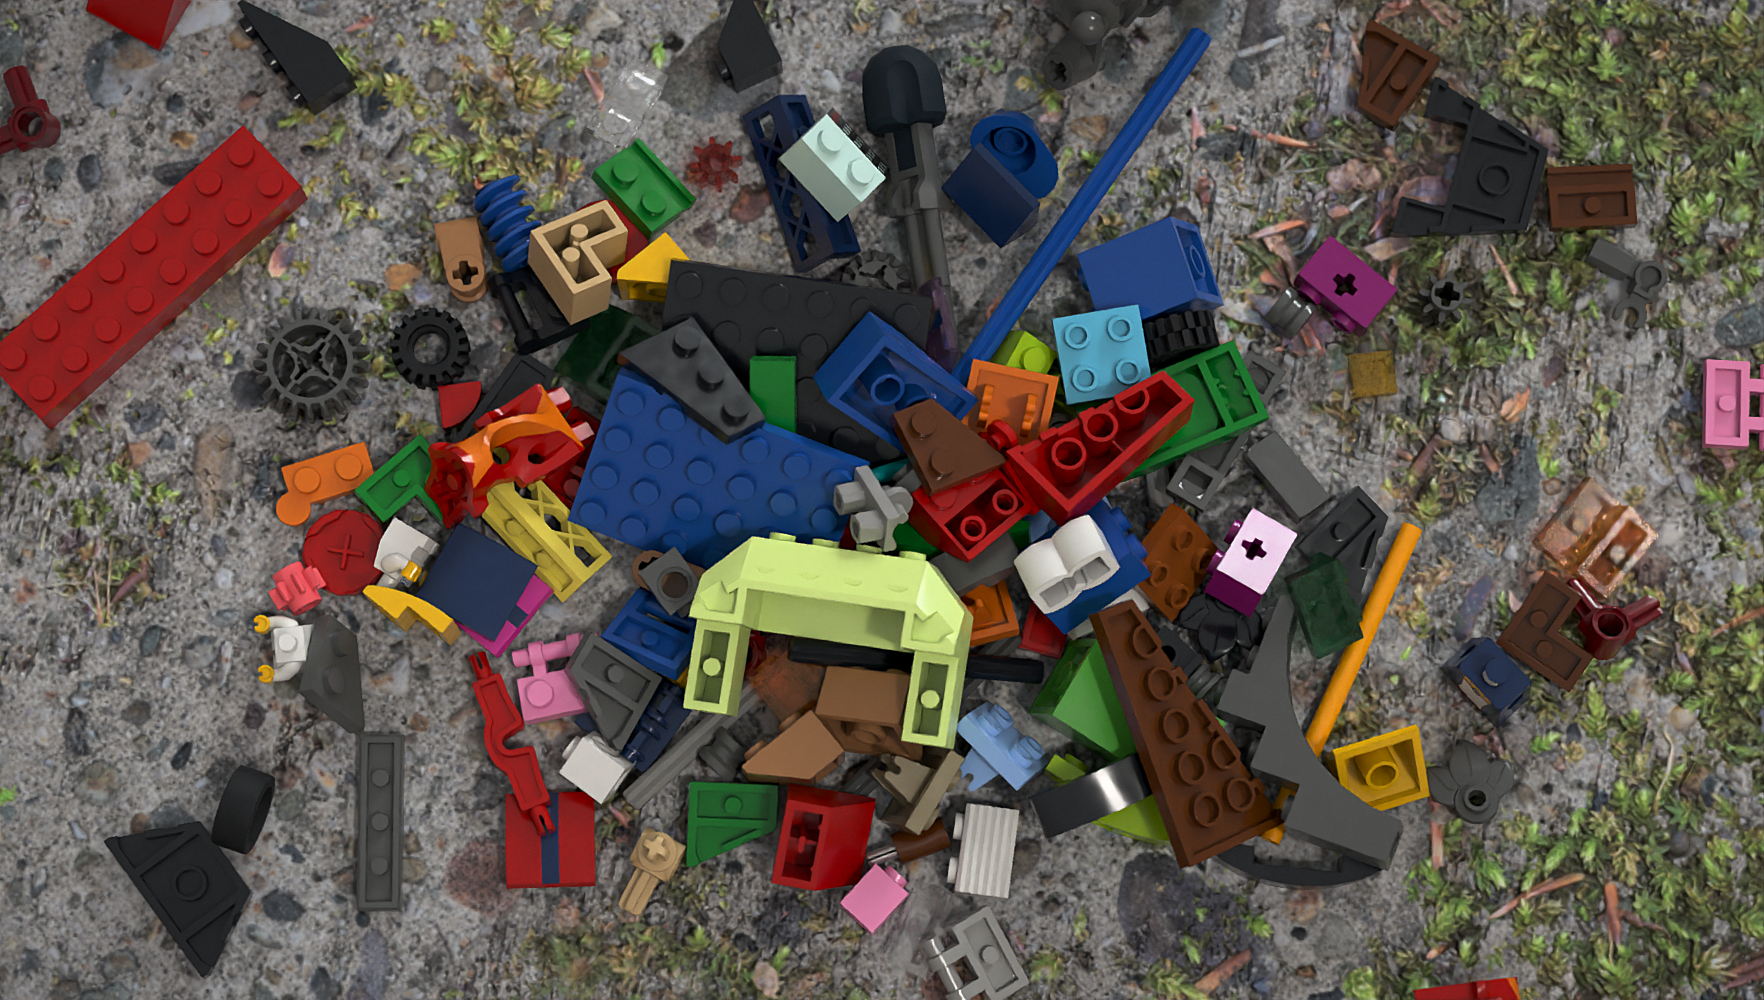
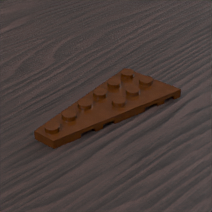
(1184, 750)

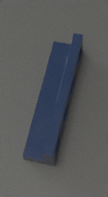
(791, 120)

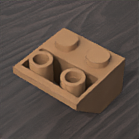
(799, 755)

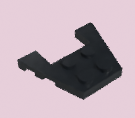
(1491, 180)

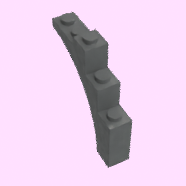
(1322, 808)

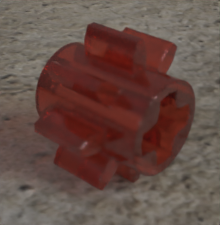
(704, 167)

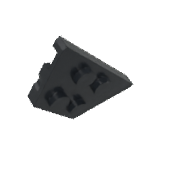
(187, 886)

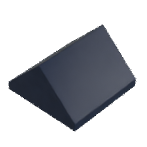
(992, 197)

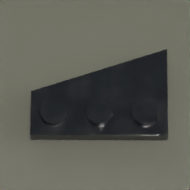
(698, 378)

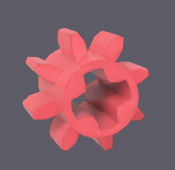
(297, 588)

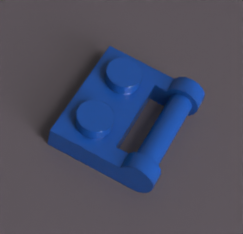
(649, 640)

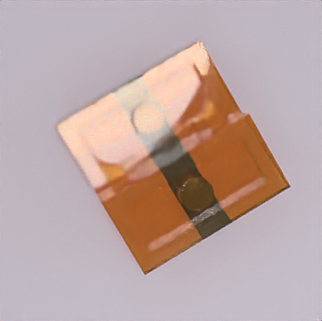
(1595, 538)

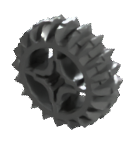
(323, 353)

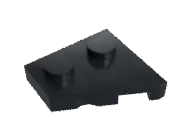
(1350, 535)

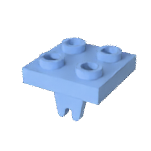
(998, 748)

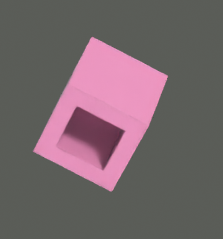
(875, 898)

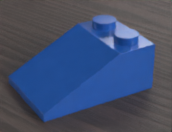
(883, 373)

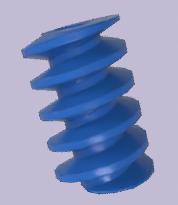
(506, 221)

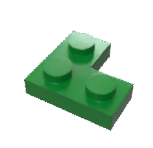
(399, 483)

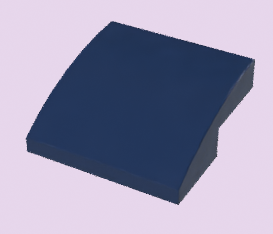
(476, 581)

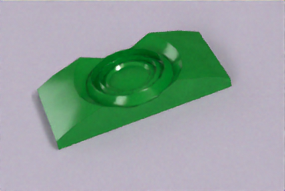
(1222, 408)

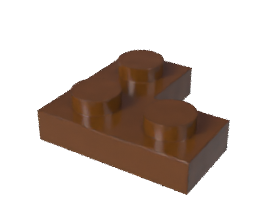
(1535, 636)

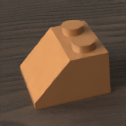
(866, 710)

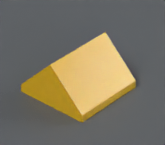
(648, 272)
(1383, 768)

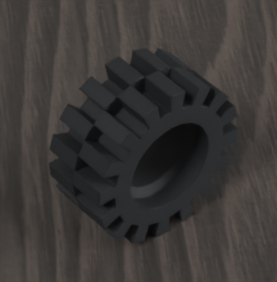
(430, 323)
(1179, 337)

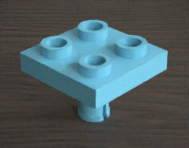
(1100, 353)

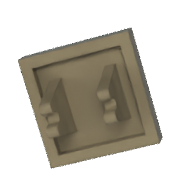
(917, 787)

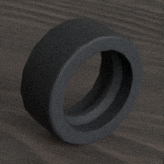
(243, 809)

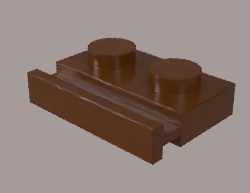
(1590, 197)

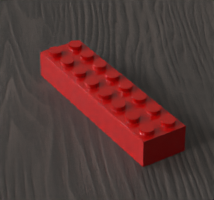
(147, 276)

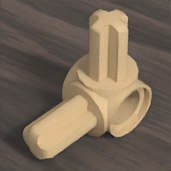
(655, 859)

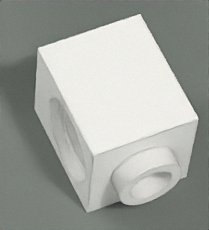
(595, 766)

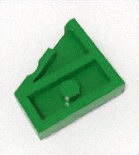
(727, 816)

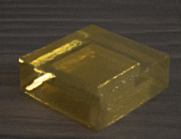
(1372, 374)

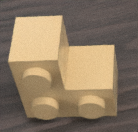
(573, 259)

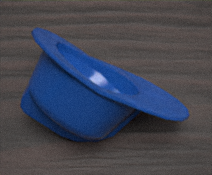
(1018, 147)

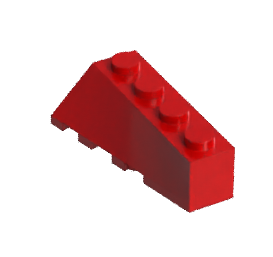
(1088, 457)

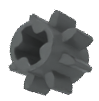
(1454, 295)

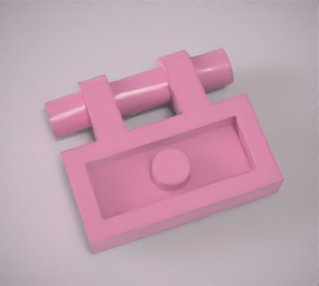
(1726, 405)
(547, 693)

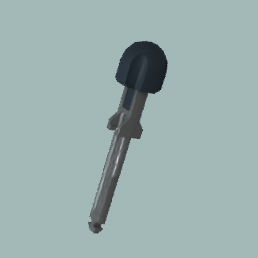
(904, 103)

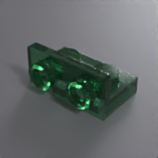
(1324, 606)

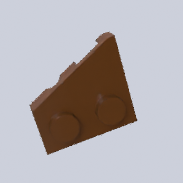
(942, 447)

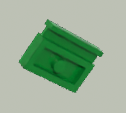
(643, 188)

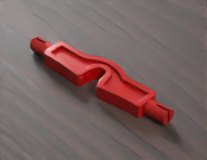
(518, 764)

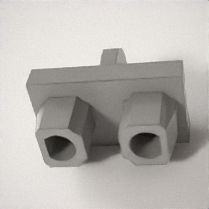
(877, 508)

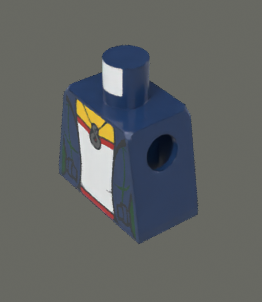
(1488, 679)

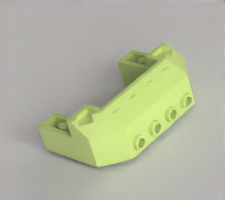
(839, 599)

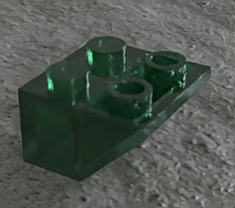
(593, 354)

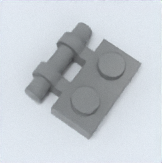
(986, 954)

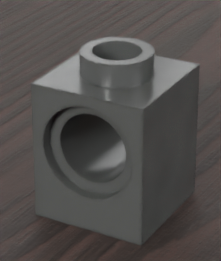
(655, 572)

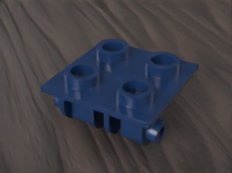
(655, 727)

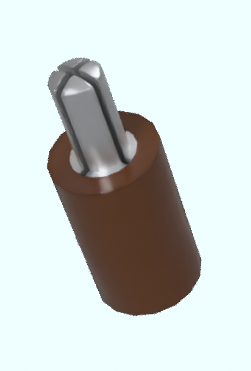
(912, 847)

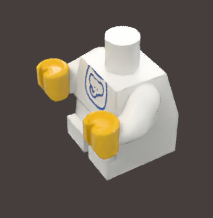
(404, 555)
(289, 644)

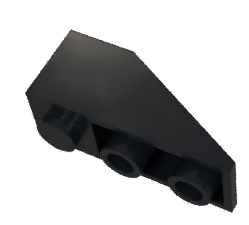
(305, 59)

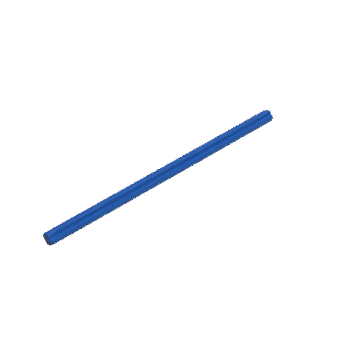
(1083, 203)

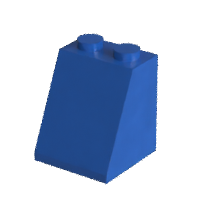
(1155, 267)

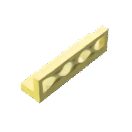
(524, 529)

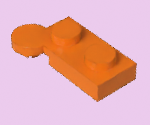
(322, 480)

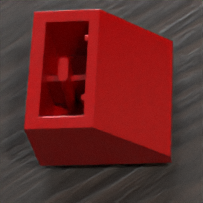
(968, 515)
(822, 838)

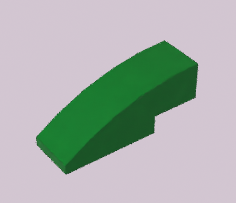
(775, 389)

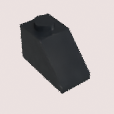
(746, 48)

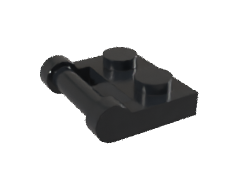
(555, 325)

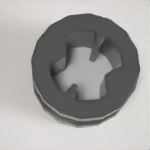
(1202, 681)

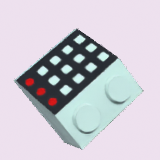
(835, 165)

